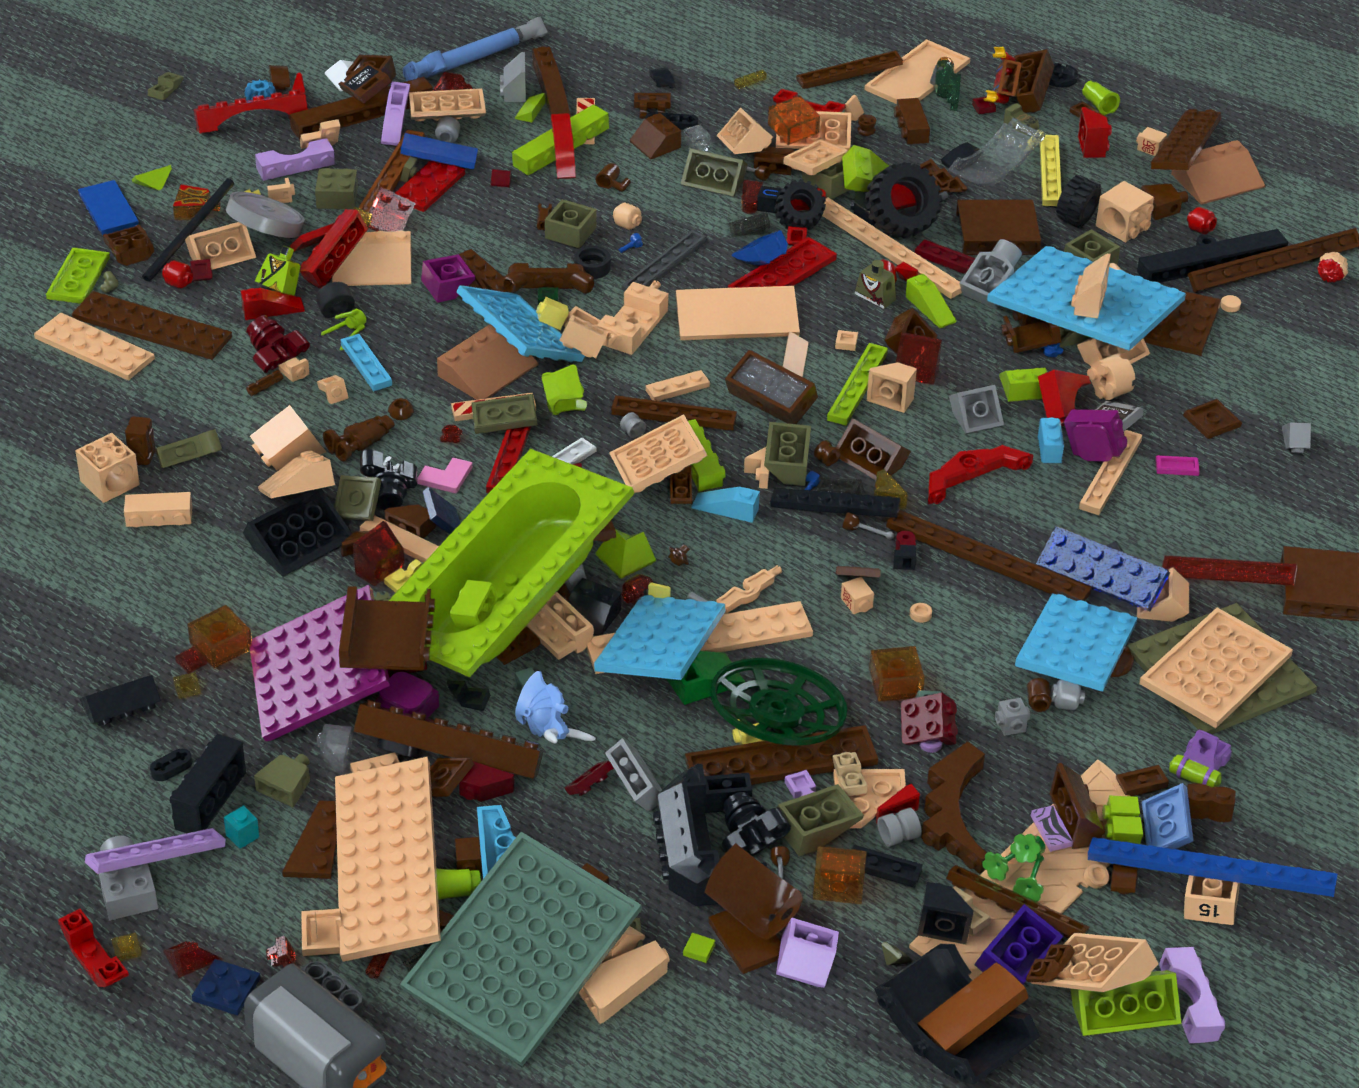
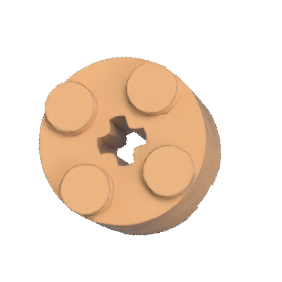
(1111, 377)

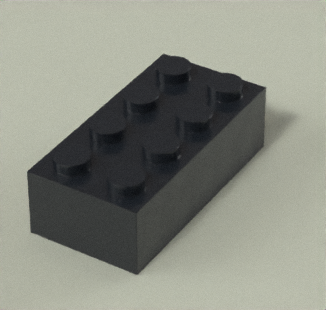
(208, 784)

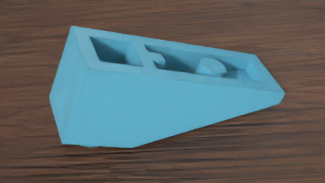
(730, 502)

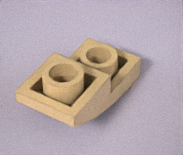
(849, 773)

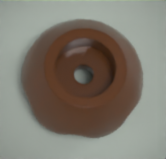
(401, 409)

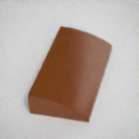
(974, 1009)

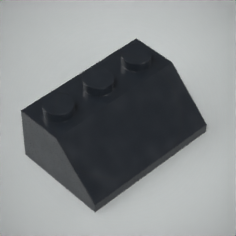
(121, 700)

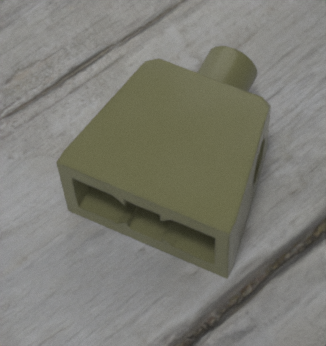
(284, 779)

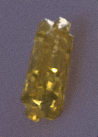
(750, 79)

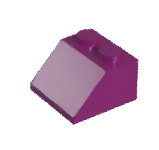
(445, 275)

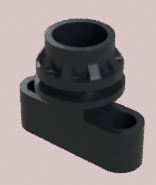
(393, 482)
(751, 824)

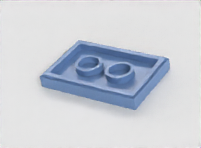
(1168, 818)

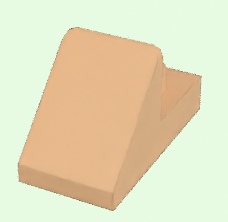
(755, 464)

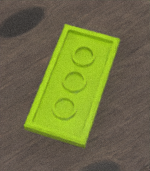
(78, 275)

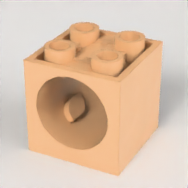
(1124, 211)
(107, 467)

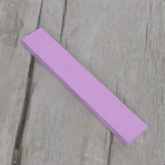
(154, 850)

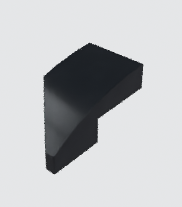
(663, 77)
(469, 697)

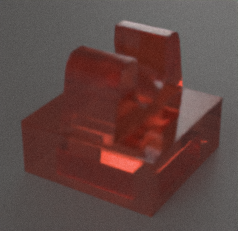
(281, 953)

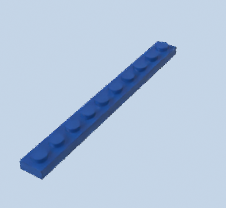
(1213, 866)

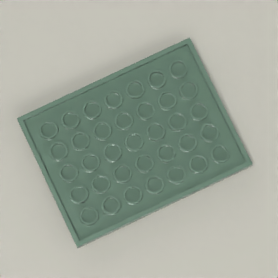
(521, 948)

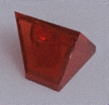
(188, 958)

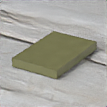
(504, 413)

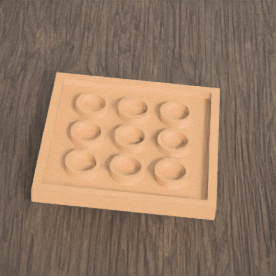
(658, 454)

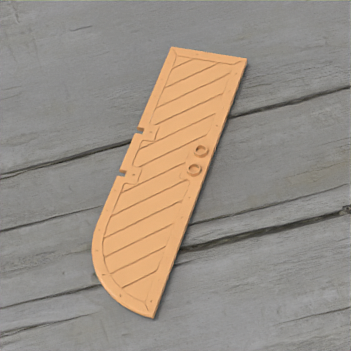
(1058, 874)

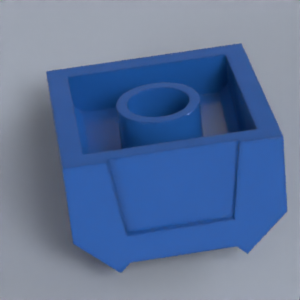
(763, 249)

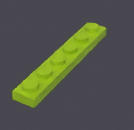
(856, 385)

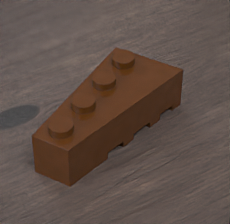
(1033, 79)

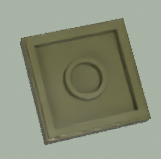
(357, 497)

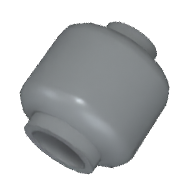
(447, 129)
(1067, 695)

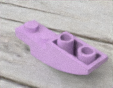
(395, 113)

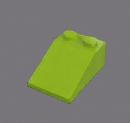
(860, 167)

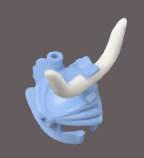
(543, 709)

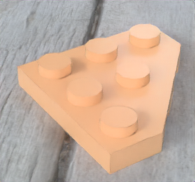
(880, 787)

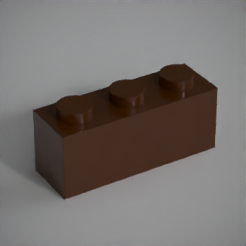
(912, 121)

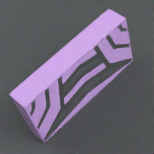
(1051, 828)

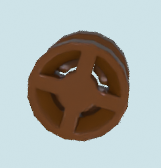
(866, 125)
(827, 453)

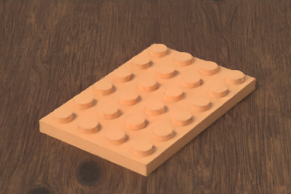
(1216, 667)

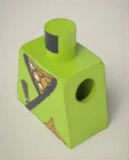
(280, 272)

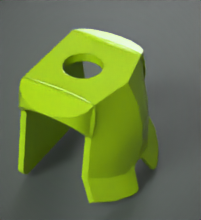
(563, 390)

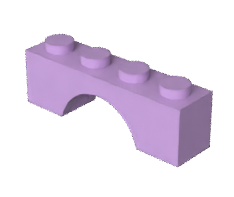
(274, 165)
(1202, 1019)

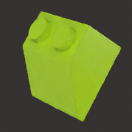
(1022, 384)

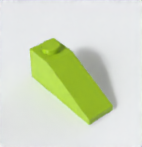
(928, 300)

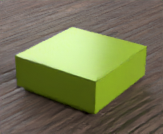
(699, 947)

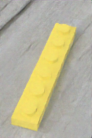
(1050, 170)

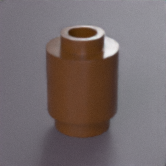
(1039, 694)

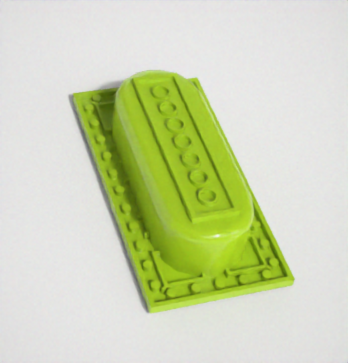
(525, 543)

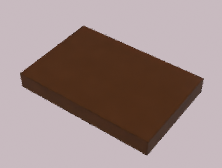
(742, 944)

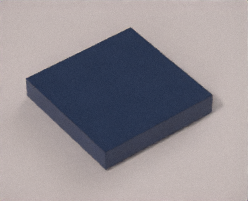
(441, 511)

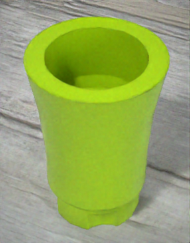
(1102, 98)
(456, 882)

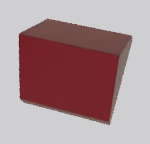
(501, 178)

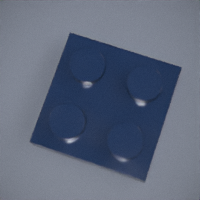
(226, 987)

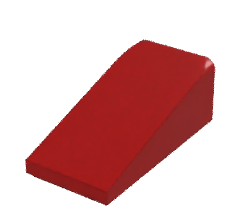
(906, 798)

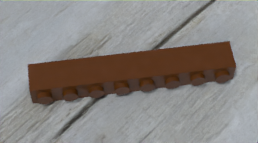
(350, 110)
(447, 739)

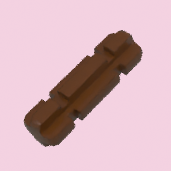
(264, 383)

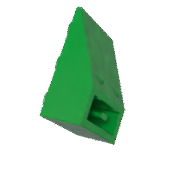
(699, 677)

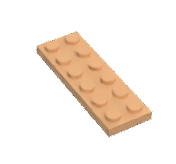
(94, 346)

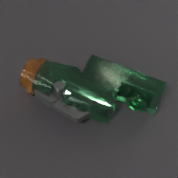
(946, 82)

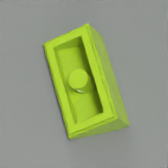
(531, 108)

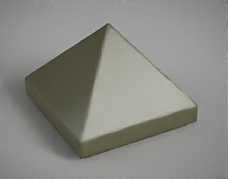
(894, 955)

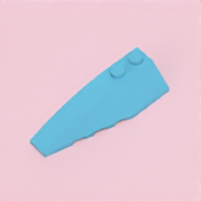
(494, 835)

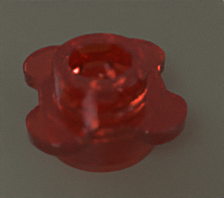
(451, 433)

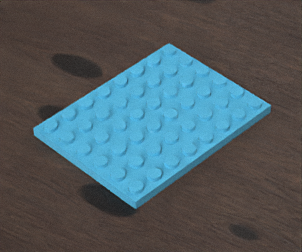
(1046, 289)

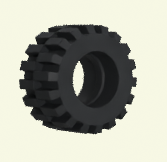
(806, 193)
(1078, 201)

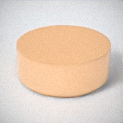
(1230, 303)
(920, 612)
(1096, 876)

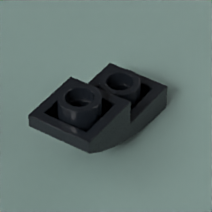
(961, 151)

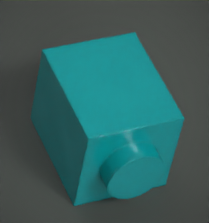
(241, 827)

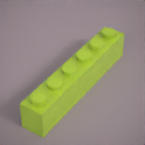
(541, 150)

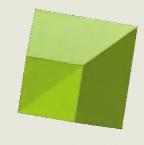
(626, 553)

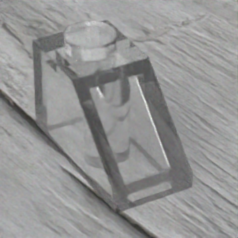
(336, 746)

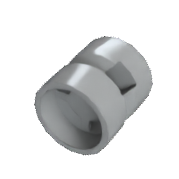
(898, 827)

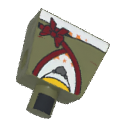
(876, 284)

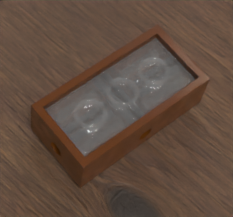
(771, 388)

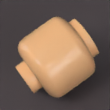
(627, 216)

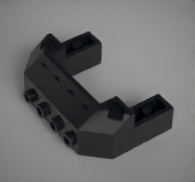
(685, 830)

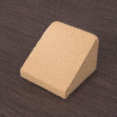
(854, 107)

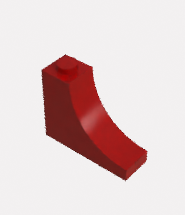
(1060, 391)

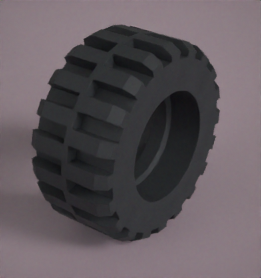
(922, 187)

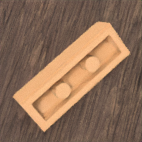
(795, 354)

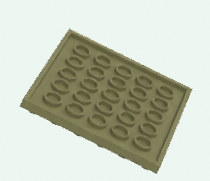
(1281, 688)

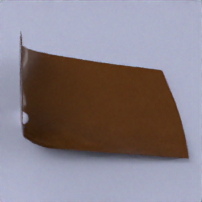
(752, 892)

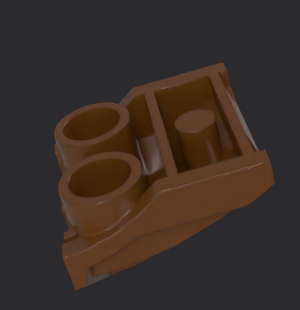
(129, 245)

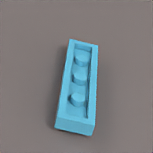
(366, 362)

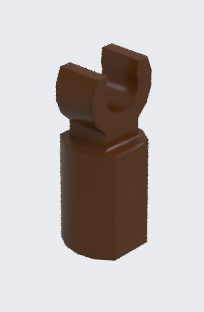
(542, 215)

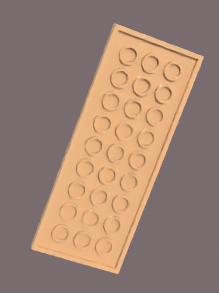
(386, 859)

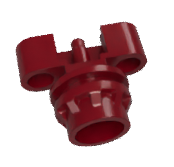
(272, 345)

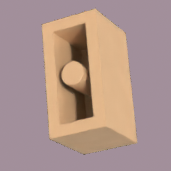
(583, 336)

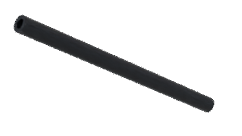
(188, 230)

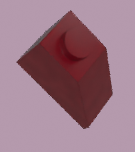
(485, 783)

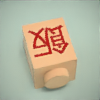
(1150, 141)
(857, 595)

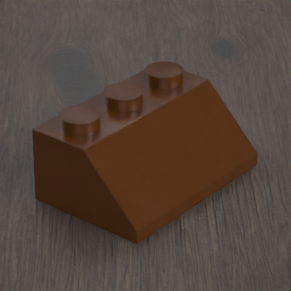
(871, 450)
(1075, 807)

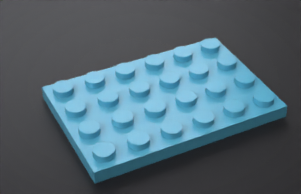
(518, 323)
(660, 637)
(1076, 642)

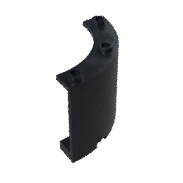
(926, 986)

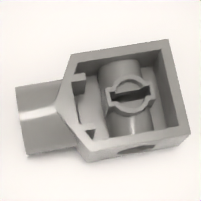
(990, 271)
(126, 889)

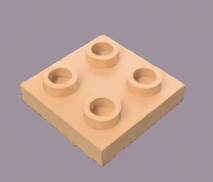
(321, 932)

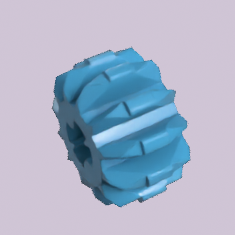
(259, 88)

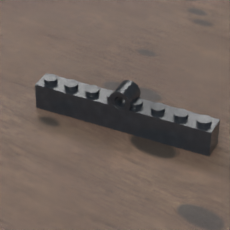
(1207, 253)

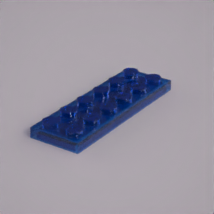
(1103, 568)

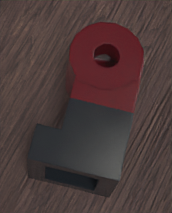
(905, 551)

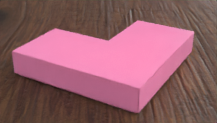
(448, 479)

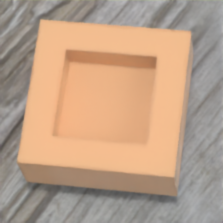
(846, 340)

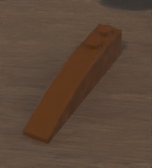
(550, 80)

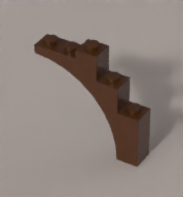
(945, 824)

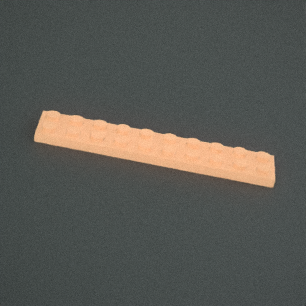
(741, 629)

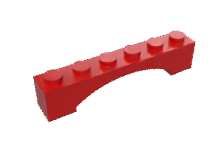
(211, 117)

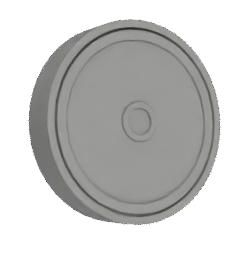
(265, 214)

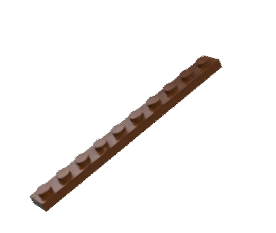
(1273, 260)
(989, 557)

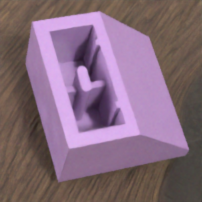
(807, 952)

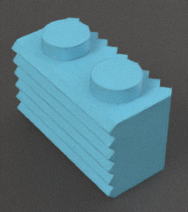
(1050, 440)

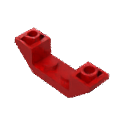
(88, 951)

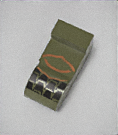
(1015, 112)

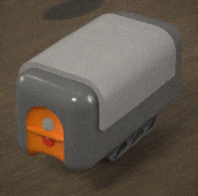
(315, 1028)

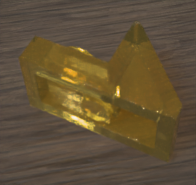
(887, 486)

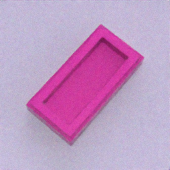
(1177, 465)

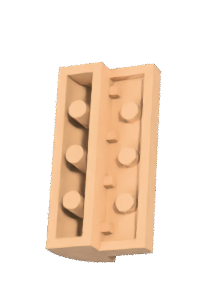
(561, 627)

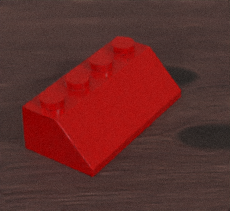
(334, 248)

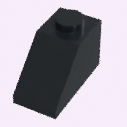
(859, 207)

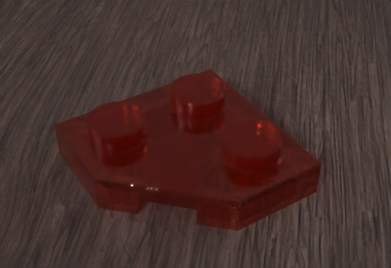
(451, 81)

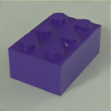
(1019, 944)

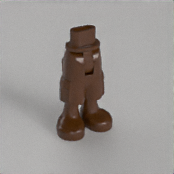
(357, 436)

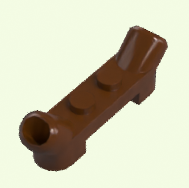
(571, 277)

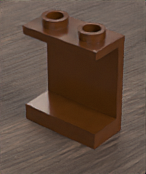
(1030, 335)

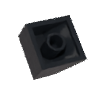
(596, 604)
(944, 914)

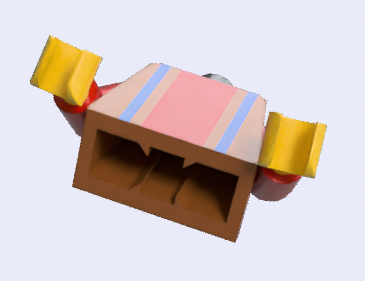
(1006, 78)

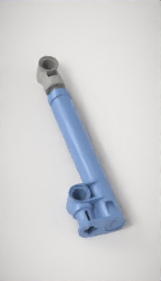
(437, 63)

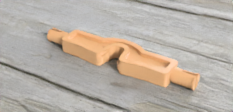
(753, 586)

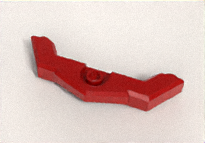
(971, 464)

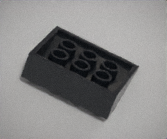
(297, 532)

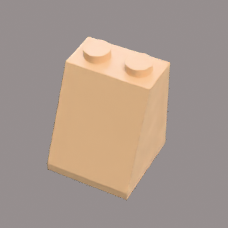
(284, 439)

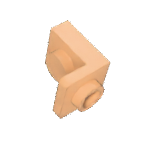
(281, 192)
(295, 369)
(334, 388)

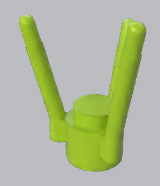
(355, 319)

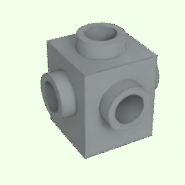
(1012, 716)

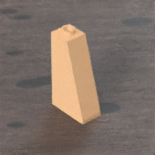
(623, 979)

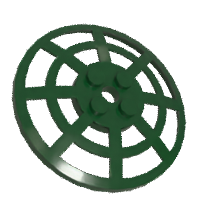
(776, 707)

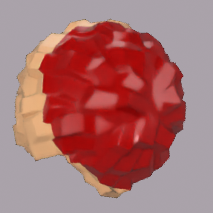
(1332, 267)

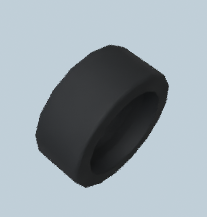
(594, 253)

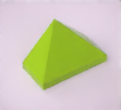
(153, 179)

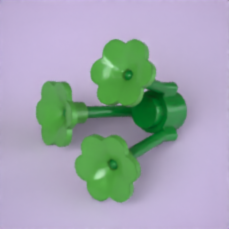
(1024, 849)

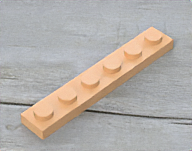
(1108, 476)

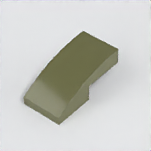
(166, 85)

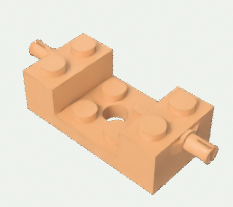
(641, 306)

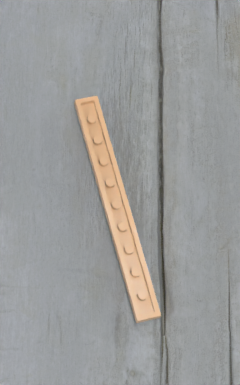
(889, 247)

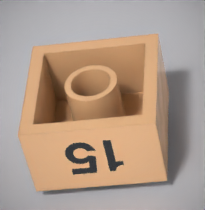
(1211, 900)

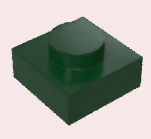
(550, 292)

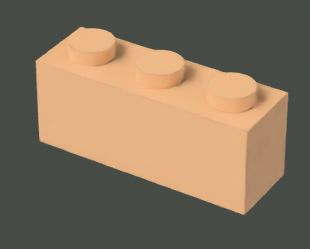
(158, 509)

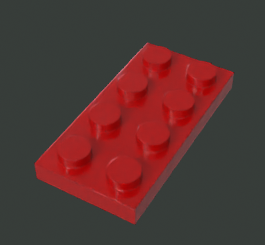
(430, 184)

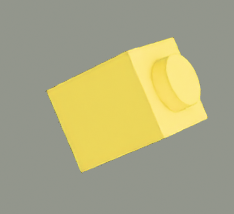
(552, 313)

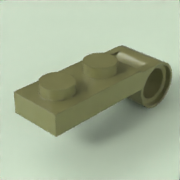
(188, 449)

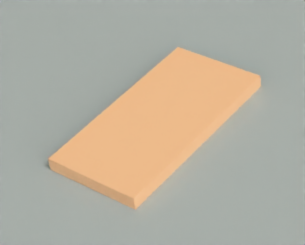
(914, 76)
(737, 312)

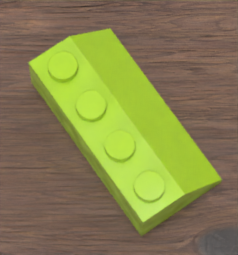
(1129, 1007)

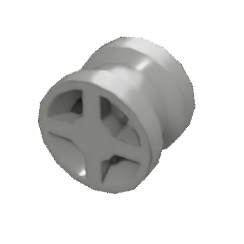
(633, 425)

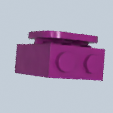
(1095, 434)
(409, 693)

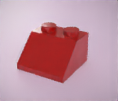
(1093, 134)

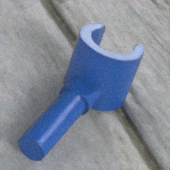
(635, 242)
(812, 479)

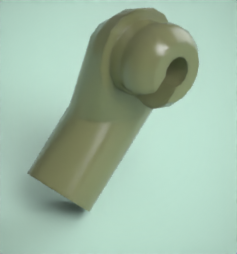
(110, 282)

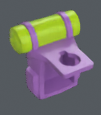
(1202, 760)

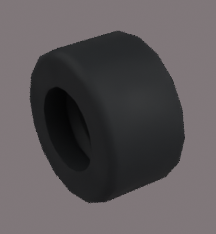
(335, 299)

